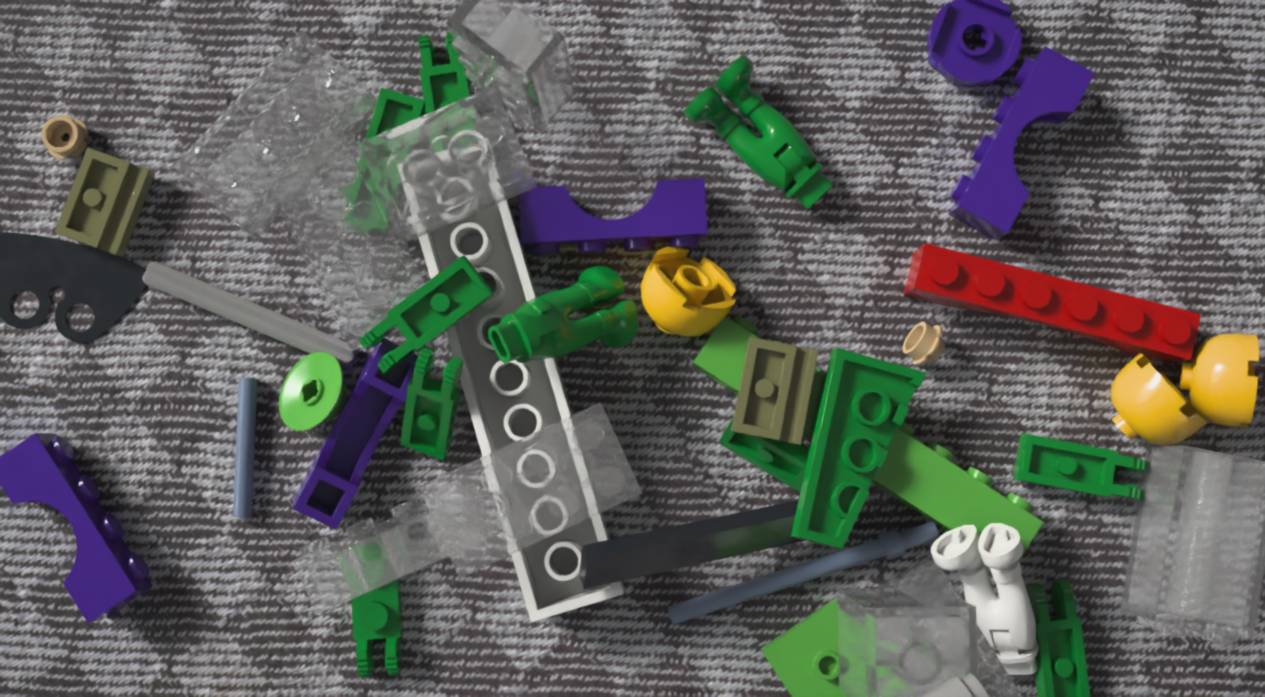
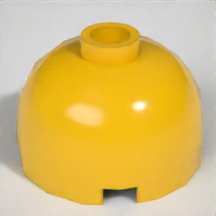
(686, 294)
(1223, 379)
(1152, 405)

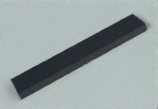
(687, 544)

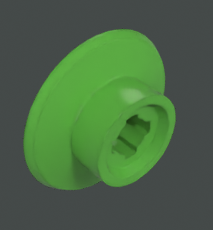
(312, 392)

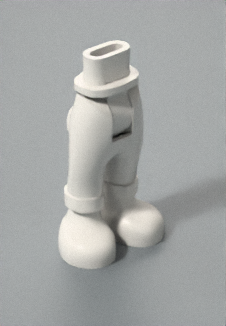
(1002, 617)

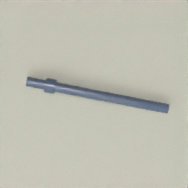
(888, 545)

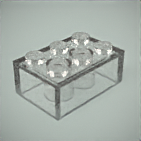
(447, 164)

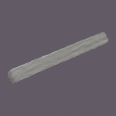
(247, 313)

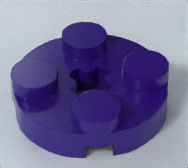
(950, 53)

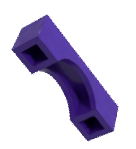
(993, 192)
(671, 216)
(353, 438)
(104, 568)

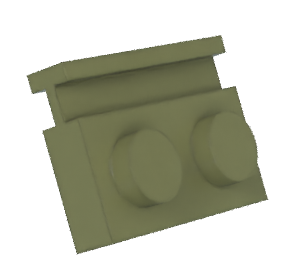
(105, 202)
(774, 390)

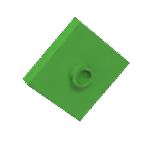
(809, 655)

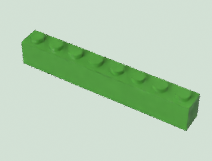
(911, 472)

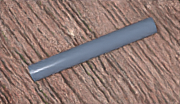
(245, 447)

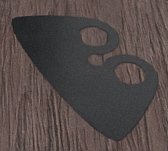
(85, 274)

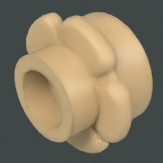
(53, 134)
(924, 343)

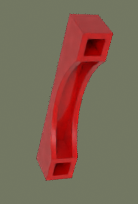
(1063, 304)

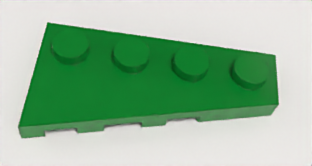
(850, 440)

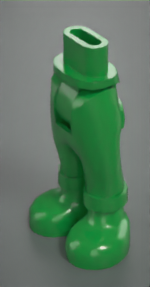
(782, 153)
(543, 324)

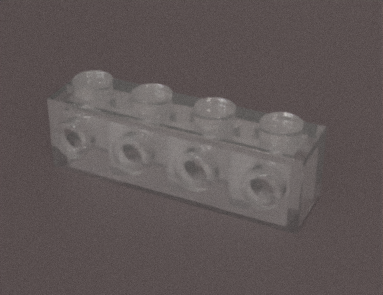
(370, 556)

